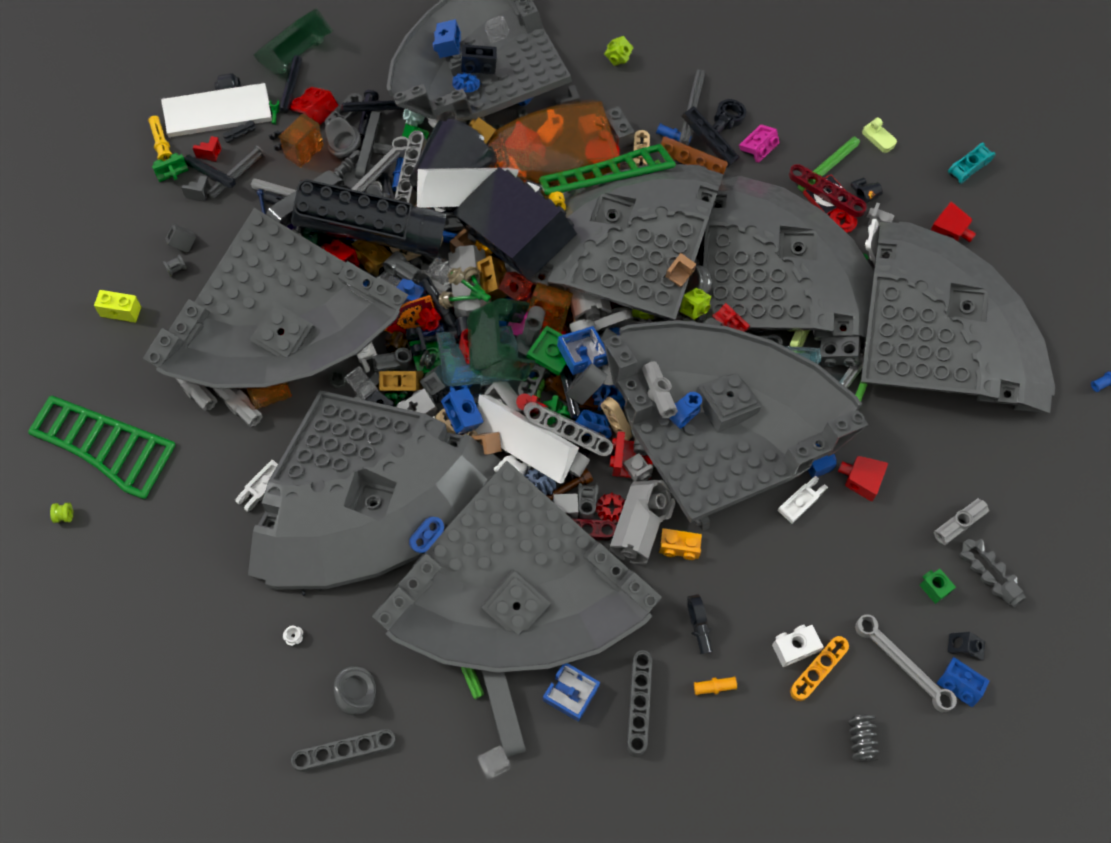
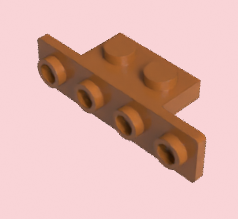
(691, 156)

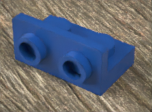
(963, 682)

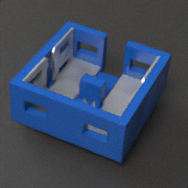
(582, 349)
(572, 691)

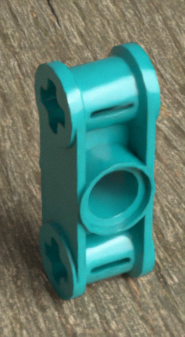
(971, 162)

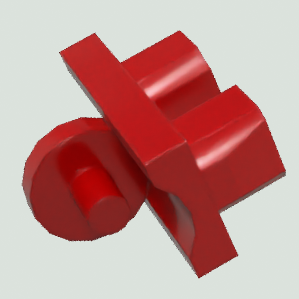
(731, 319)
(524, 399)

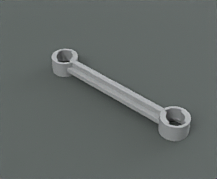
(383, 164)
(905, 663)

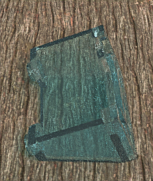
(453, 365)

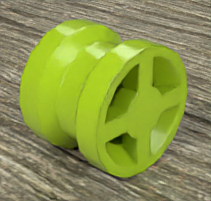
(61, 512)

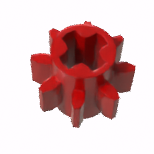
(428, 319)

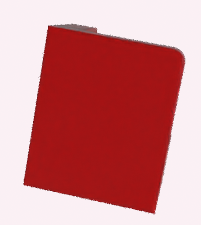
(208, 151)

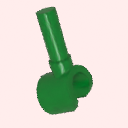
(274, 109)

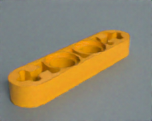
(818, 667)

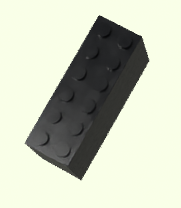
(515, 222)

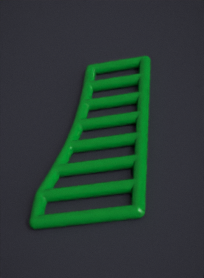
(617, 174)
(98, 461)

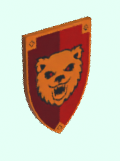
(409, 314)

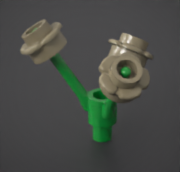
(469, 276)

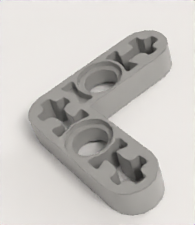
(601, 324)

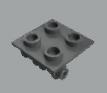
(347, 170)

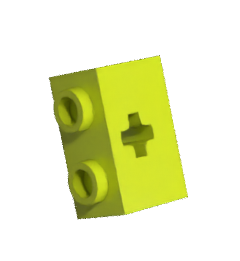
(117, 306)

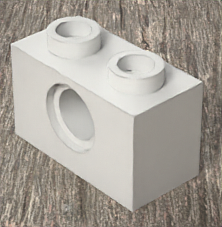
(788, 653)

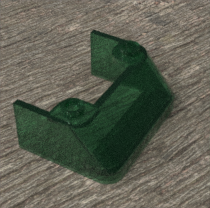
(293, 41)
(486, 352)

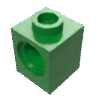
(937, 594)

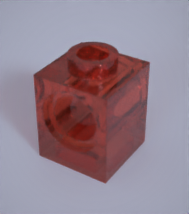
(509, 283)

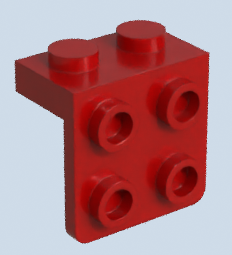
(315, 104)
(623, 451)

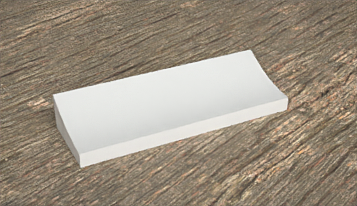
(216, 110)
(450, 186)
(527, 440)

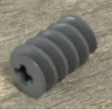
(863, 738)

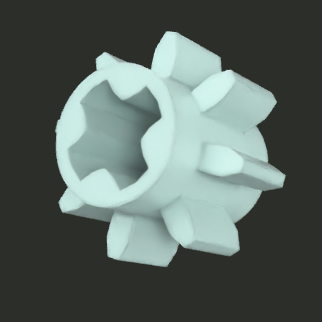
(412, 118)

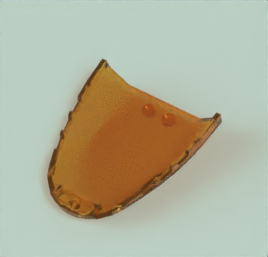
(556, 141)

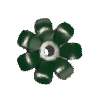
(396, 396)

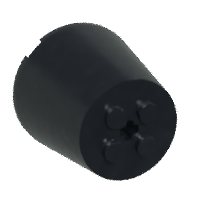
(453, 147)

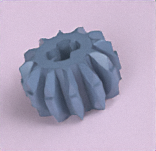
(541, 481)

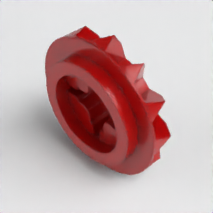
(850, 221)
(604, 512)

